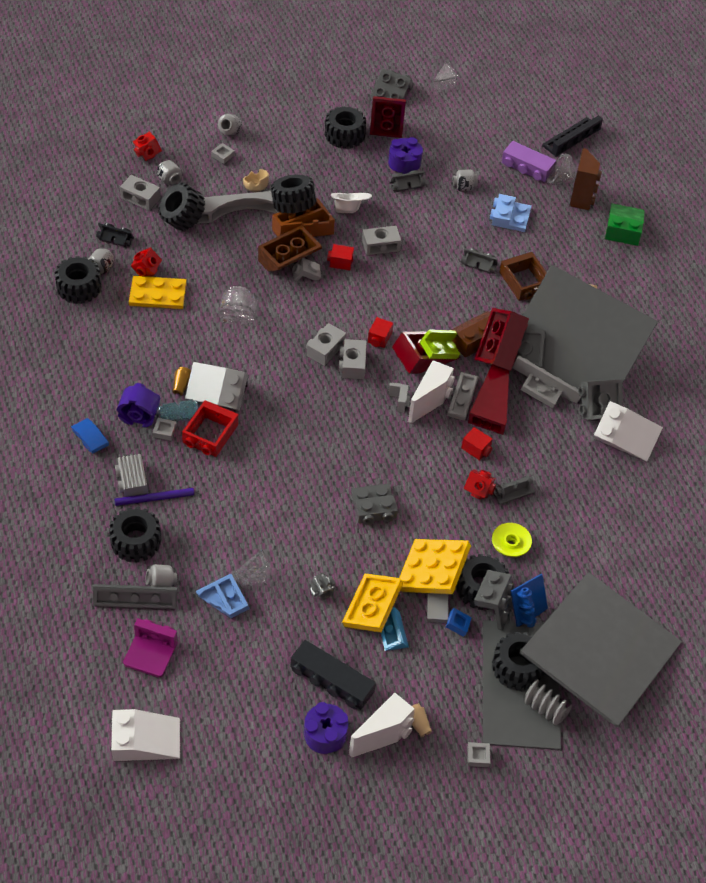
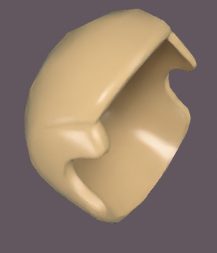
(256, 182)

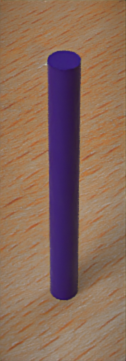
(154, 496)

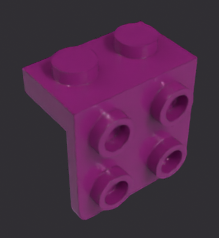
(151, 648)

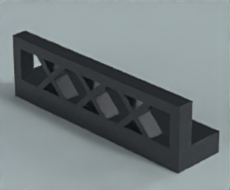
(573, 135)

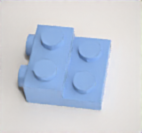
(510, 213)

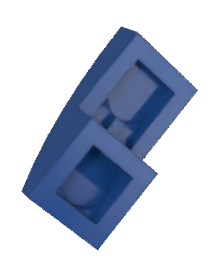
(90, 435)

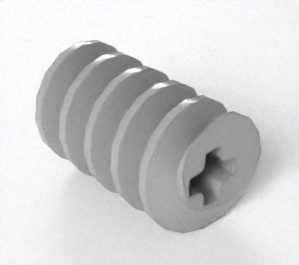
(546, 704)

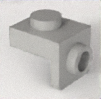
(307, 269)
(400, 390)

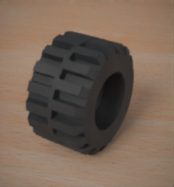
(345, 127)
(293, 193)
(181, 206)
(78, 289)
(135, 547)
(476, 568)
(509, 672)

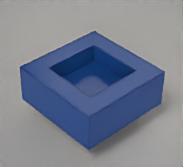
(458, 622)

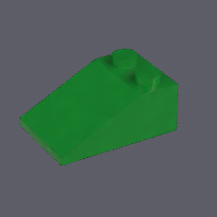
(625, 224)

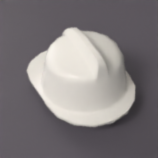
(349, 202)

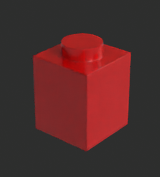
(341, 257)
(380, 332)
(477, 444)

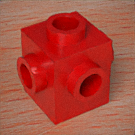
(146, 146)
(146, 262)
(473, 484)

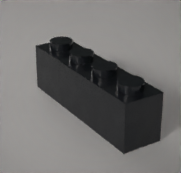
(332, 675)

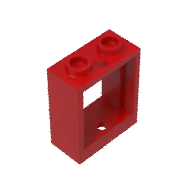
(216, 414)

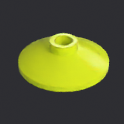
(515, 533)

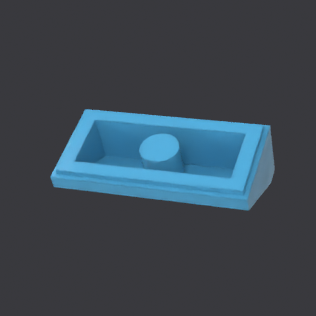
(393, 633)

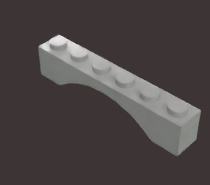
(220, 205)

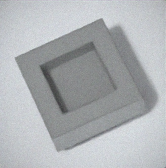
(223, 153)
(164, 429)
(478, 754)

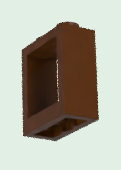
(517, 264)

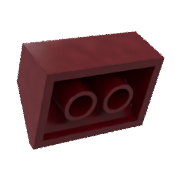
(502, 338)

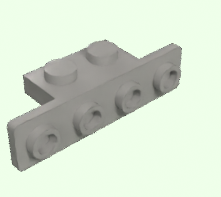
(544, 385)

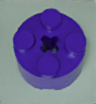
(405, 155)
(138, 405)
(325, 728)

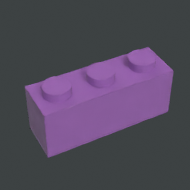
(528, 161)

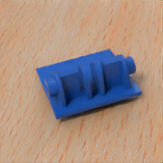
(529, 601)

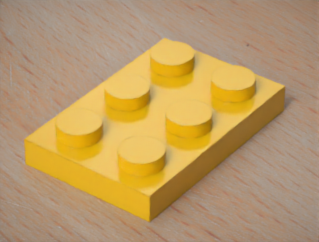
(157, 292)
(372, 602)

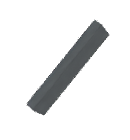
(134, 596)

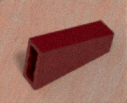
(491, 403)

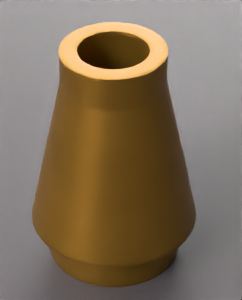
(181, 380)

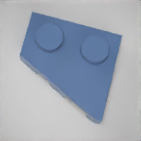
(224, 596)

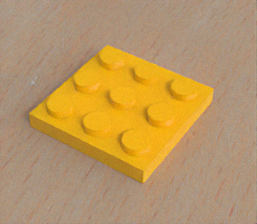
(434, 566)

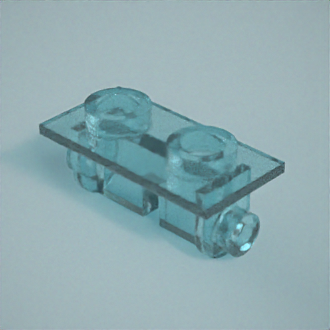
(180, 411)

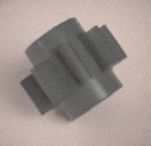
(322, 586)

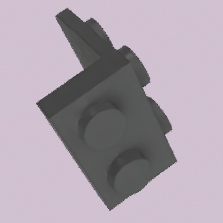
(392, 85)
(496, 594)

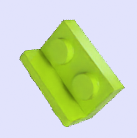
(439, 344)

